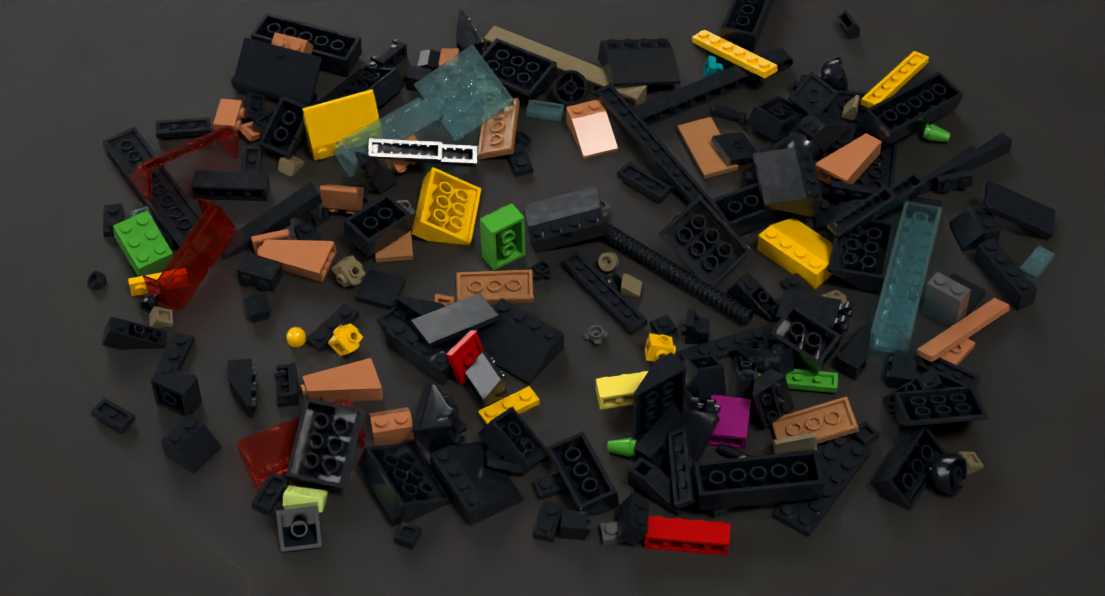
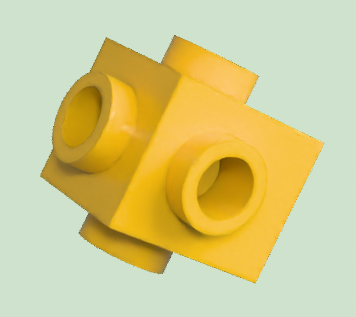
(345, 339)
(658, 346)

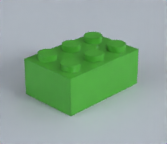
(502, 236)
(143, 244)

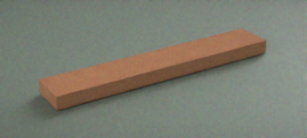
(962, 330)

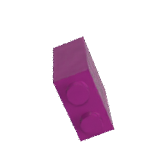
(733, 422)

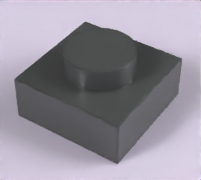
(609, 533)

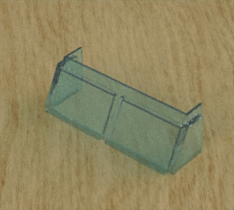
(395, 126)

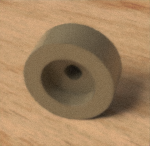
(608, 261)

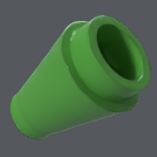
(935, 133)
(622, 447)

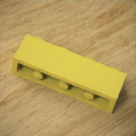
(618, 390)

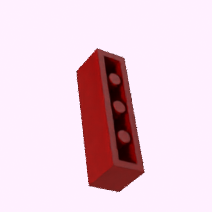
(688, 535)

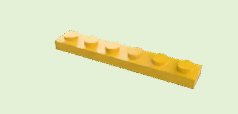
(734, 54)
(895, 79)

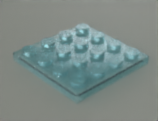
(464, 92)

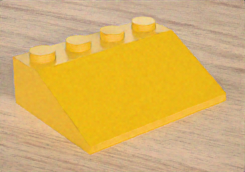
(336, 120)
(446, 209)
(797, 250)

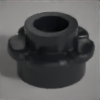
(148, 302)

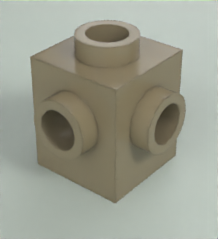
(348, 271)

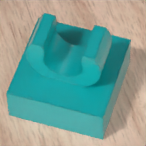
(711, 67)

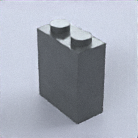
(945, 300)

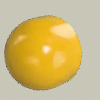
(296, 337)

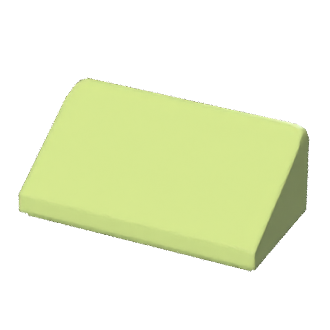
(300, 495)

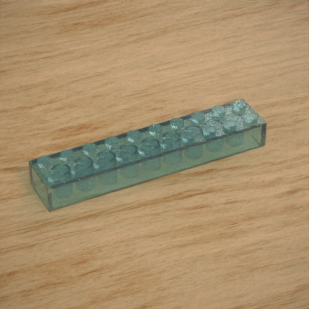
(905, 278)

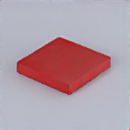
(464, 355)

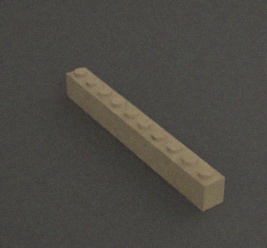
(594, 75)

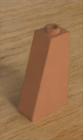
(849, 161)
(300, 257)
(350, 381)

